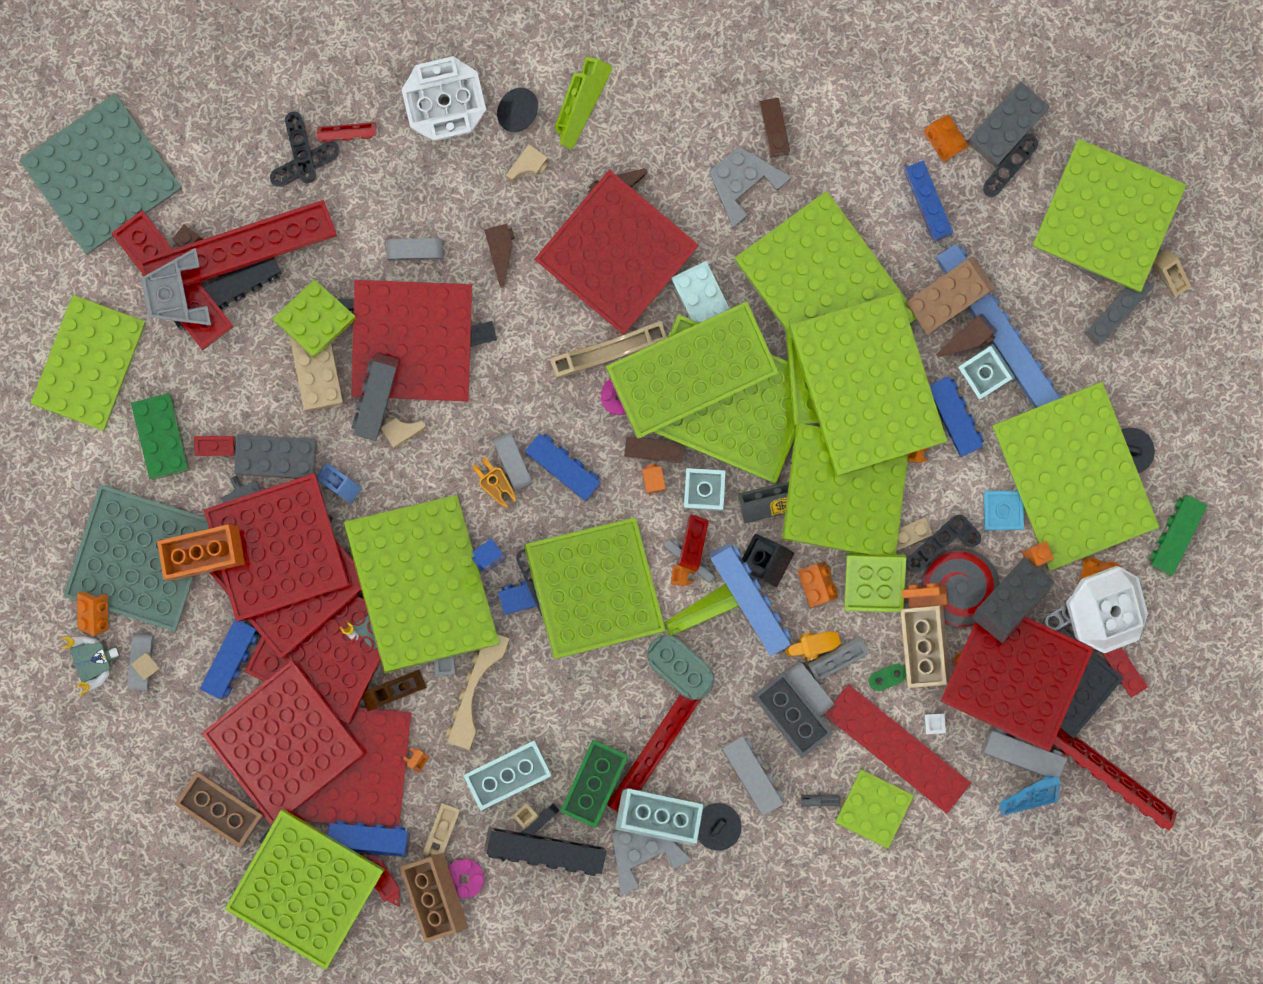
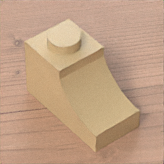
(529, 162)
(1171, 272)
(400, 432)

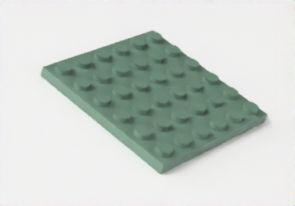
(100, 173)
(123, 557)

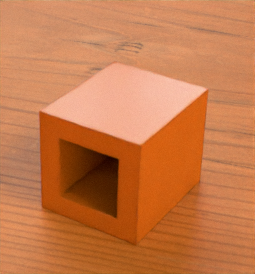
(653, 478)
(1038, 554)

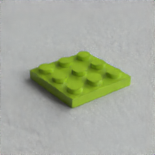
(314, 318)
(874, 582)
(874, 808)

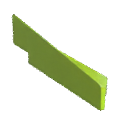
(581, 99)
(711, 605)

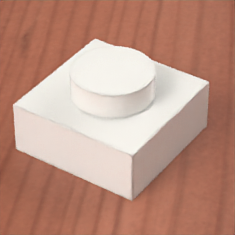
(935, 723)

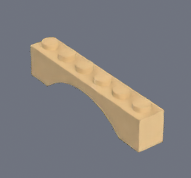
(607, 351)
(464, 729)

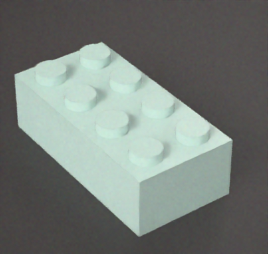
(699, 293)
(507, 775)
(659, 816)

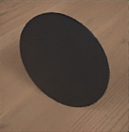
(517, 109)
(1140, 447)
(719, 827)

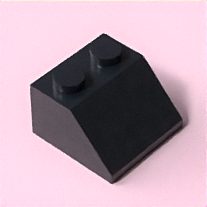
(767, 559)

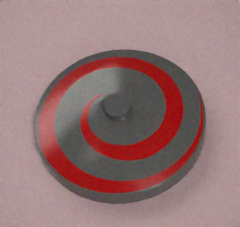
(968, 583)

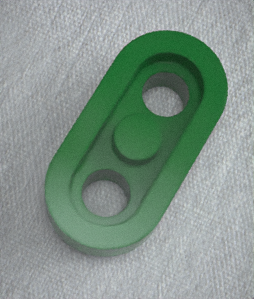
(887, 677)

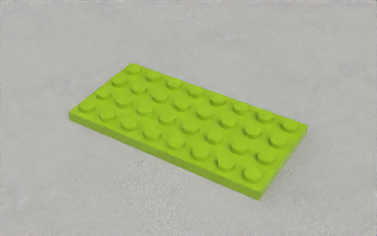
(691, 369)

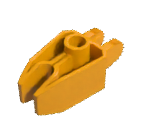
(492, 481)
(812, 645)

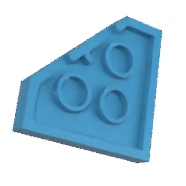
(1036, 795)

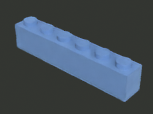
(750, 598)

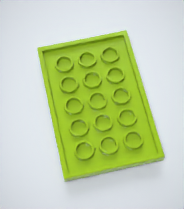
(88, 362)

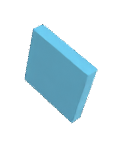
(1003, 510)

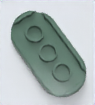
(680, 667)

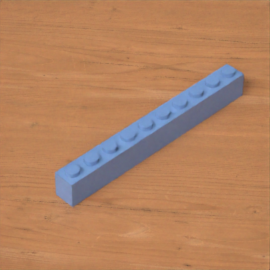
(1007, 340)

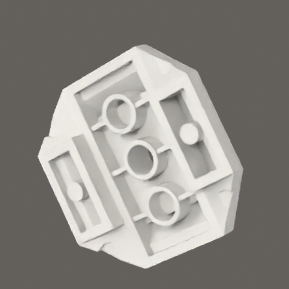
(441, 79)
(1091, 608)

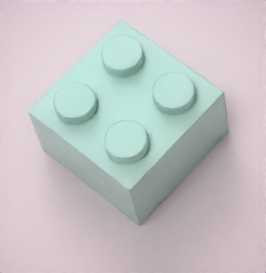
(986, 371)
(704, 489)

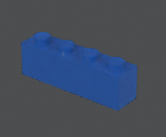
(928, 201)
(955, 418)
(562, 467)
(488, 556)
(516, 598)
(228, 660)
(371, 840)

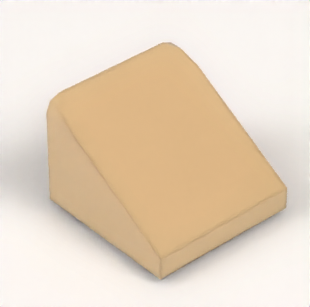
(145, 666)
(525, 816)

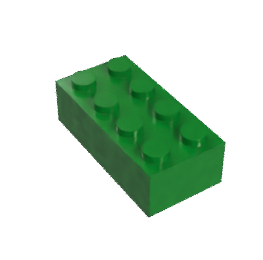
(160, 436)
(594, 783)

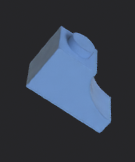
(338, 483)

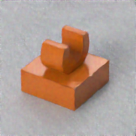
(917, 457)
(680, 576)
(418, 759)

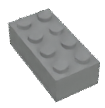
(1023, 755)
(752, 775)

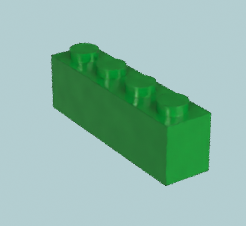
(1178, 535)

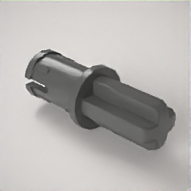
(820, 800)

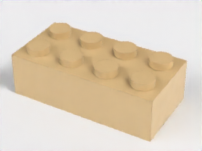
(317, 378)
(925, 646)

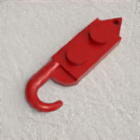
(386, 885)

